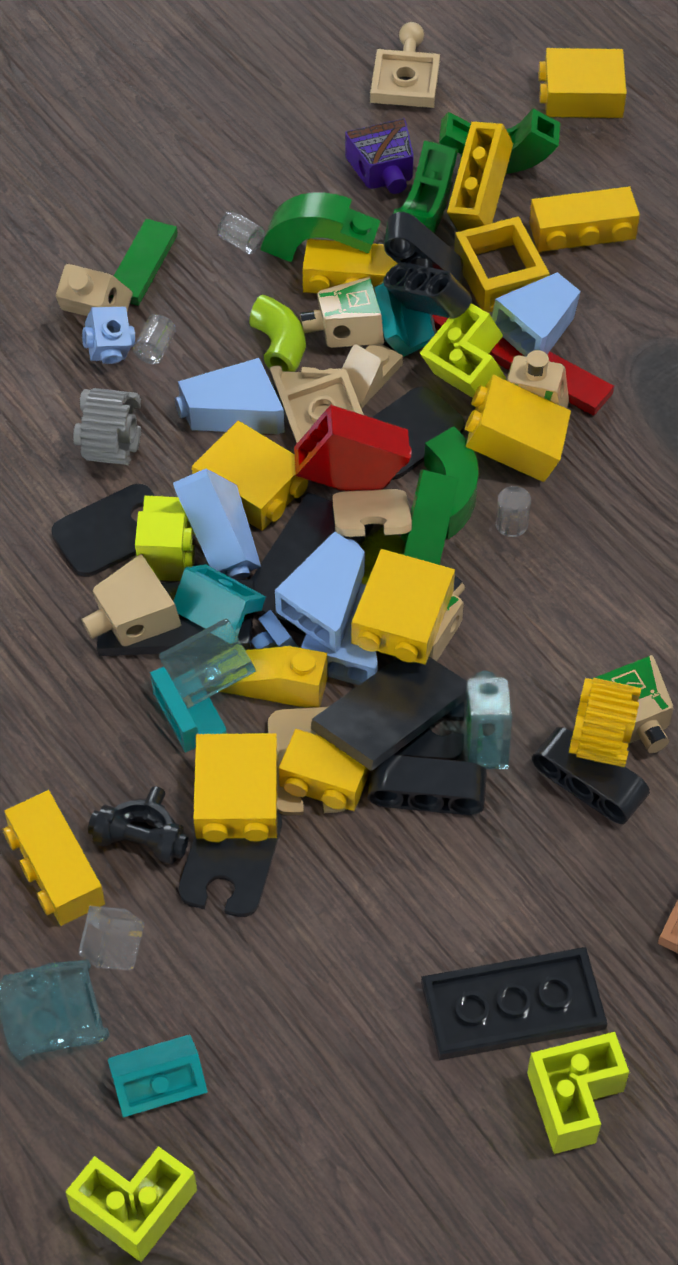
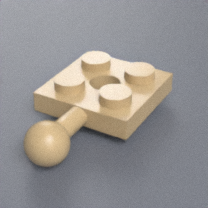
(392, 64)

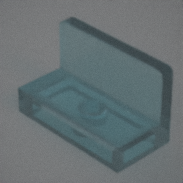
(207, 663)

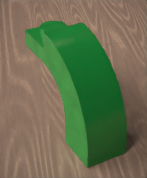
(532, 138)
(431, 184)
(317, 217)
(450, 457)

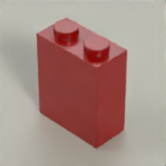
(351, 451)

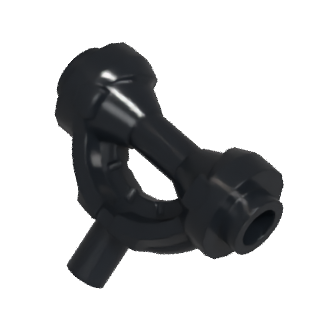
(114, 825)

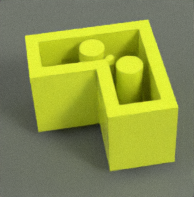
(462, 350)
(165, 537)
(567, 1083)
(133, 1211)

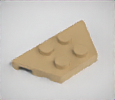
(310, 393)

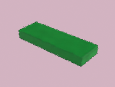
(145, 257)
(430, 516)

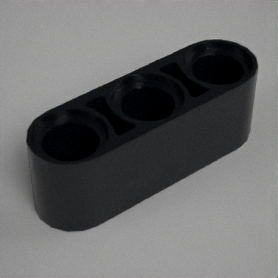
(414, 243)
(427, 290)
(428, 785)
(604, 787)

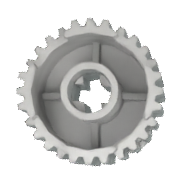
(108, 425)

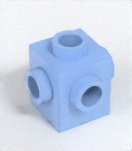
(108, 334)

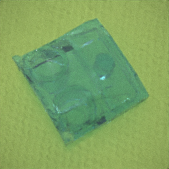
(50, 1009)

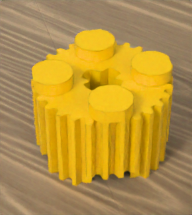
(605, 721)

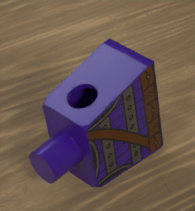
(381, 155)

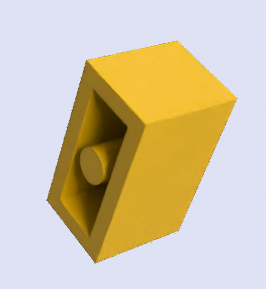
(321, 772)

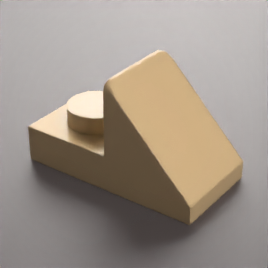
(371, 369)

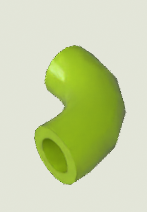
(284, 331)

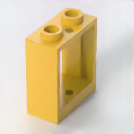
(493, 237)

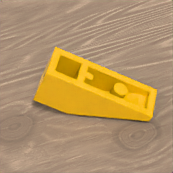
(285, 676)

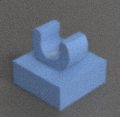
(274, 636)

